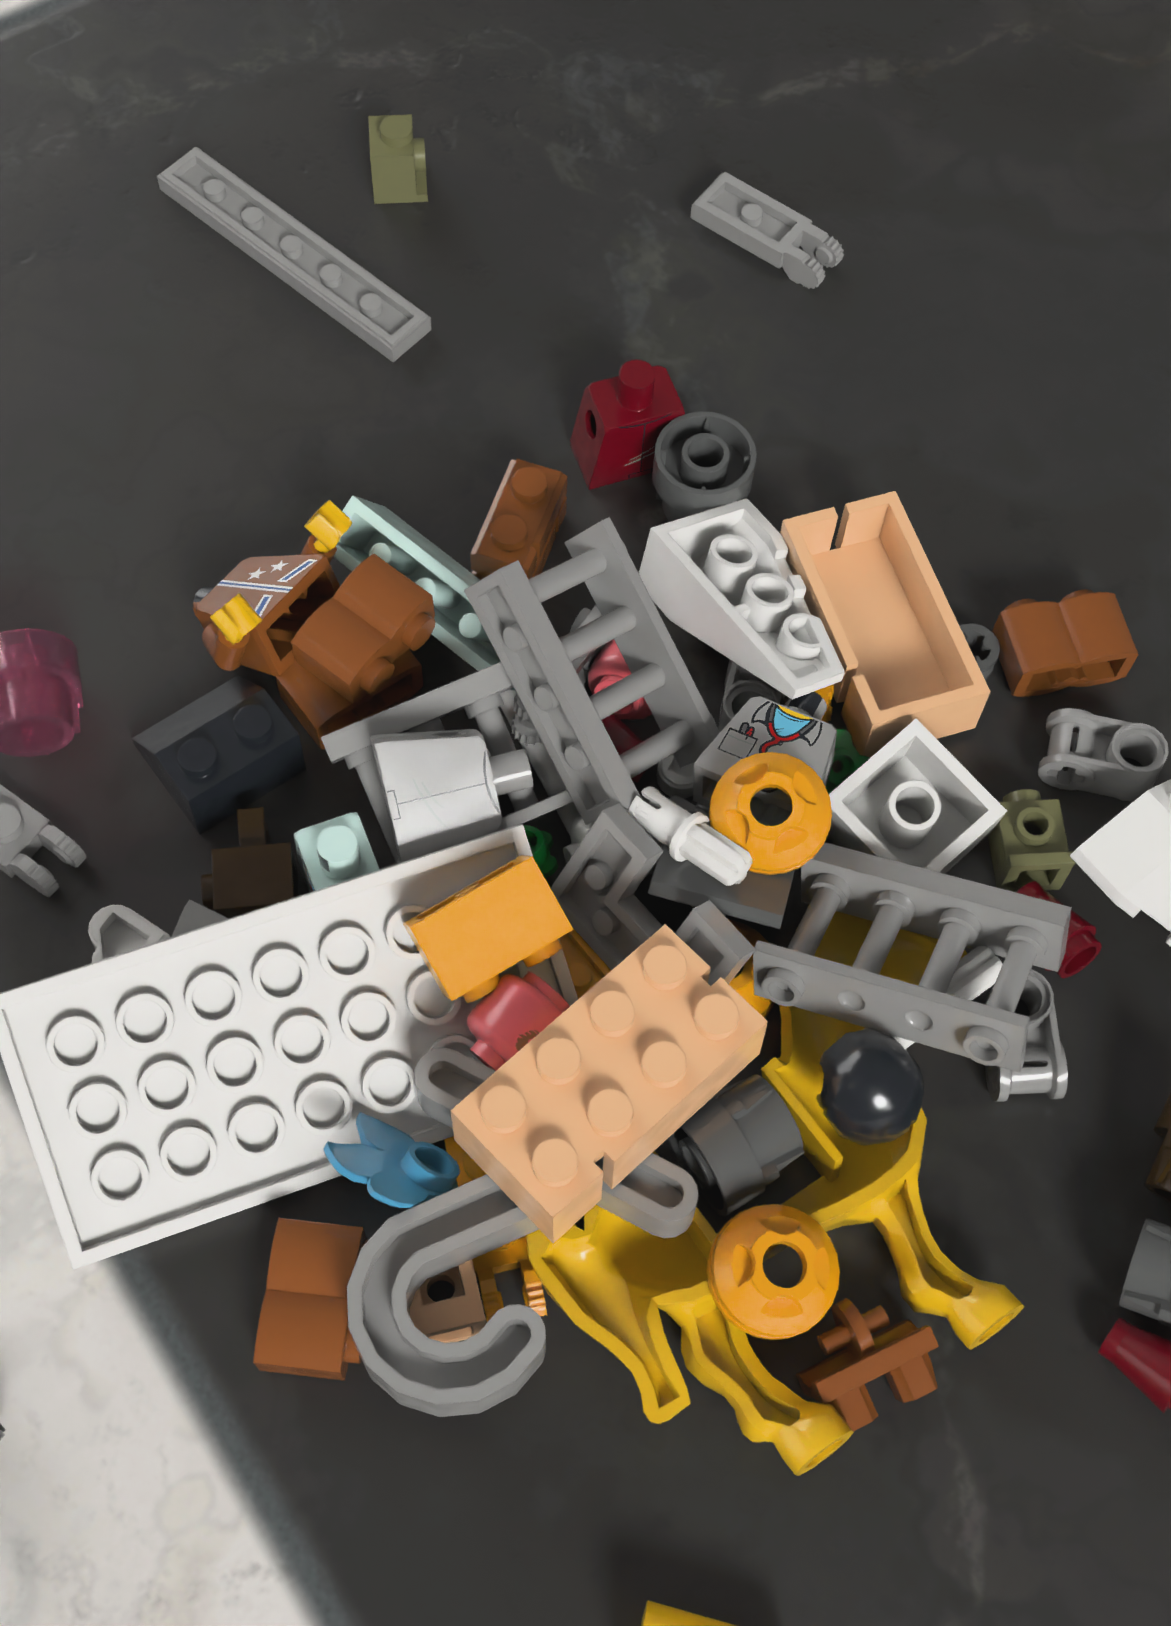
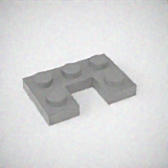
(602, 908)

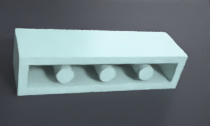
(389, 537)

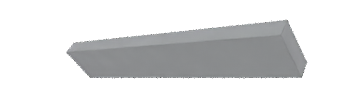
(295, 254)

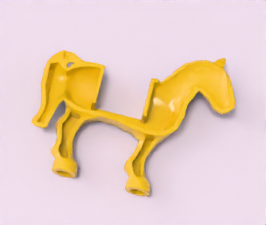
(620, 1276)

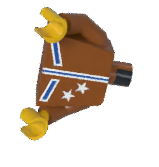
(269, 598)

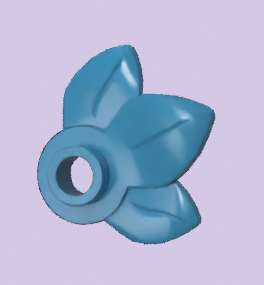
(394, 1164)

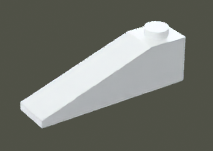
(732, 589)
(1133, 856)

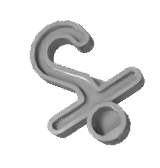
(455, 1229)

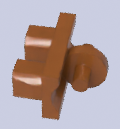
(896, 1352)

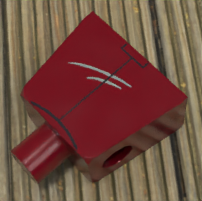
(622, 422)

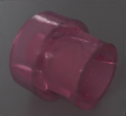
(38, 692)

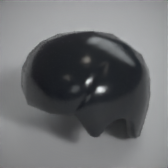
(870, 1087)

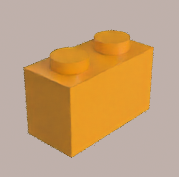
(489, 929)

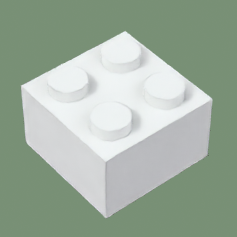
(913, 804)

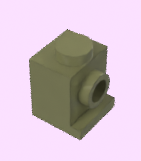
(396, 160)
(1029, 857)

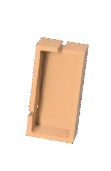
(885, 623)
(608, 1082)

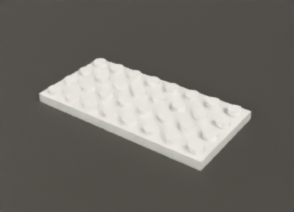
(237, 1051)

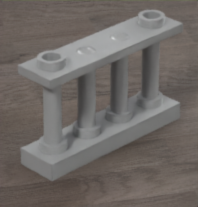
(552, 690)
(480, 699)
(928, 904)

